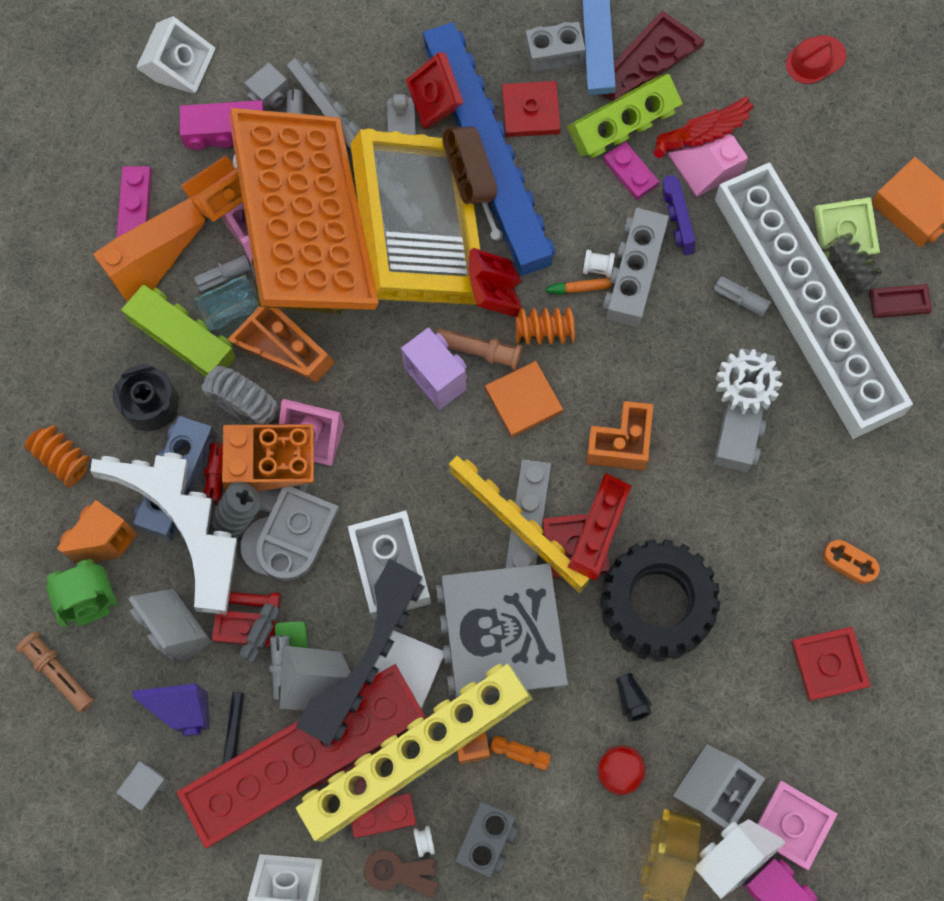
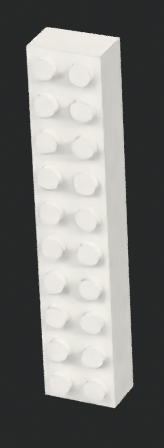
(812, 301)

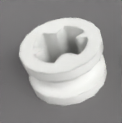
(424, 841)

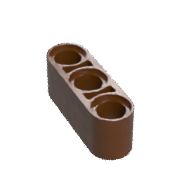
(469, 164)

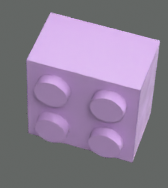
(434, 367)

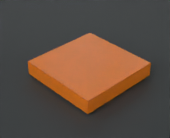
(523, 399)

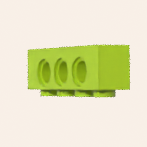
(585, 130)

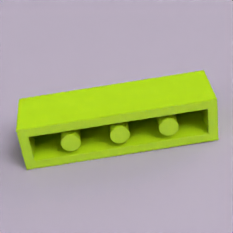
(177, 331)

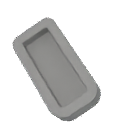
(401, 114)

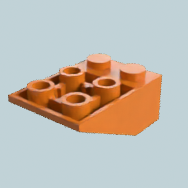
(268, 455)

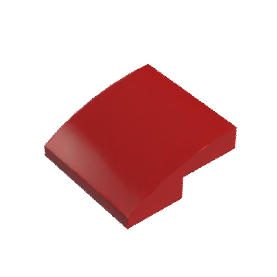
(494, 282)

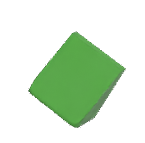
(297, 630)

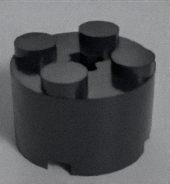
(131, 400)

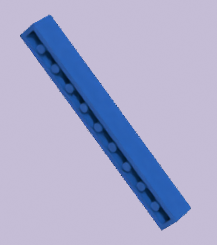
(512, 204)

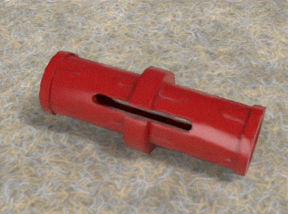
(214, 473)

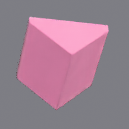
(327, 427)

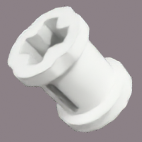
(598, 263)

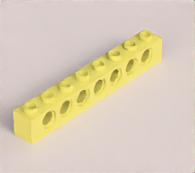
(314, 809)

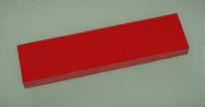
(599, 527)

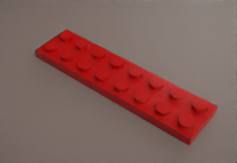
(295, 761)

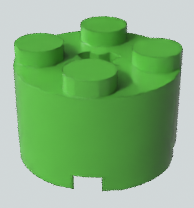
(80, 593)

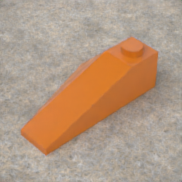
(149, 249)

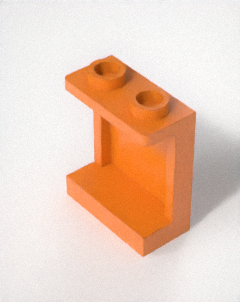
(215, 189)

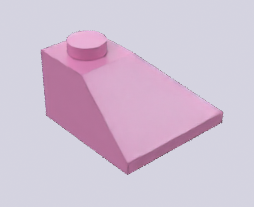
(709, 164)

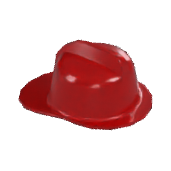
(815, 59)

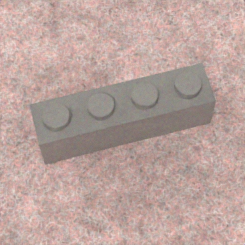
(740, 432)

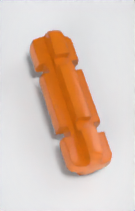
(520, 752)

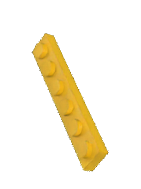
(510, 514)

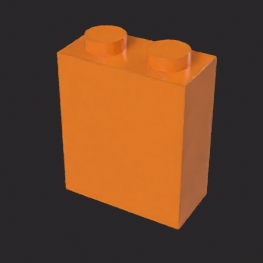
(914, 202)

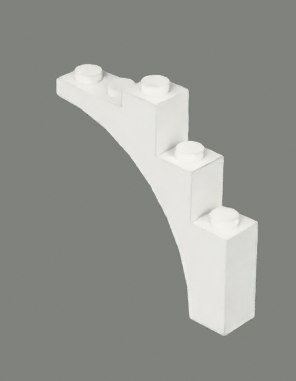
(165, 486)

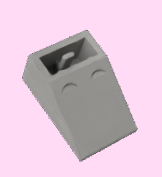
(171, 624)

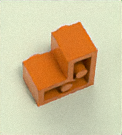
(623, 446)

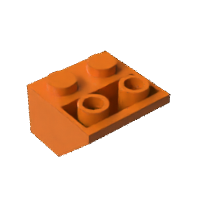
(97, 535)

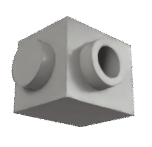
(267, 86)

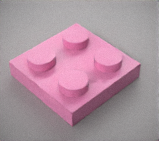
(798, 822)

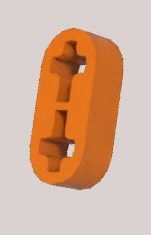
(855, 556)

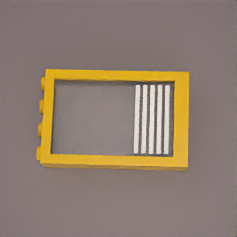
(413, 218)

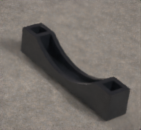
(327, 712)

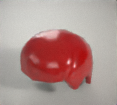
(621, 769)

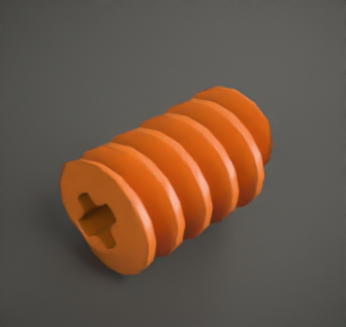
(545, 325)
(58, 455)

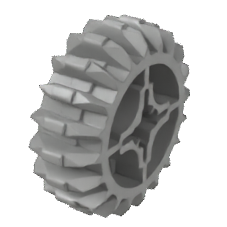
(239, 396)

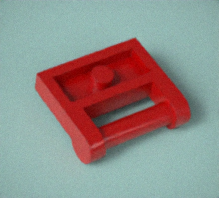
(237, 625)

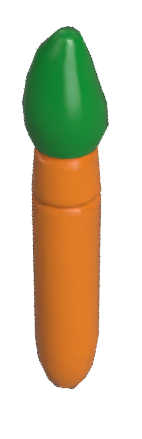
(579, 286)

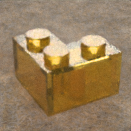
(671, 857)

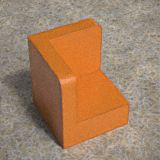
(474, 750)

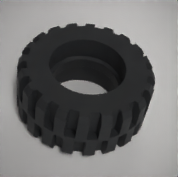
(676, 564)

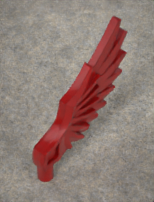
(705, 127)

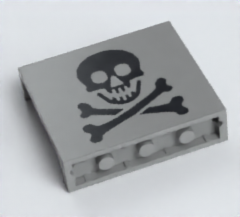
(502, 620)

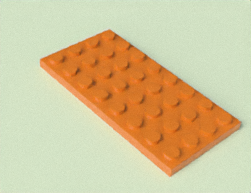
(301, 211)

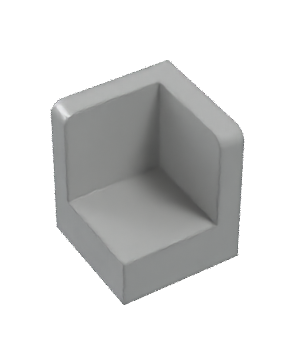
(142, 785)

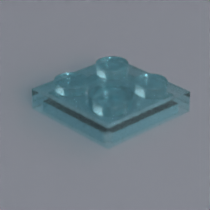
(227, 302)

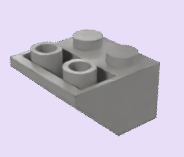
(718, 787)

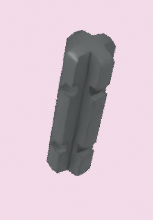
(259, 633)

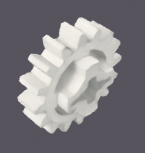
(748, 394)

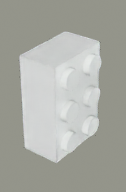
(382, 540)

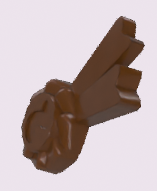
(386, 870)

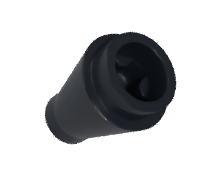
(632, 698)

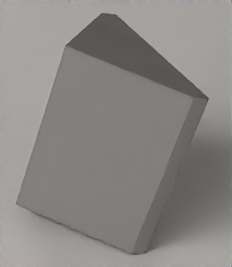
(309, 674)

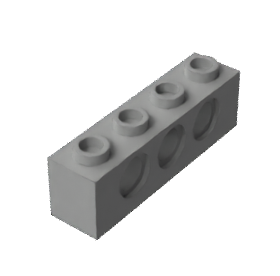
(651, 228)

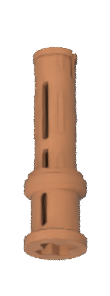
(491, 350)
(49, 658)

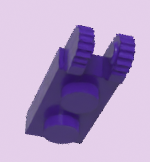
(678, 212)

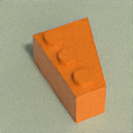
(282, 343)

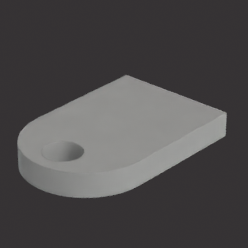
(296, 531)

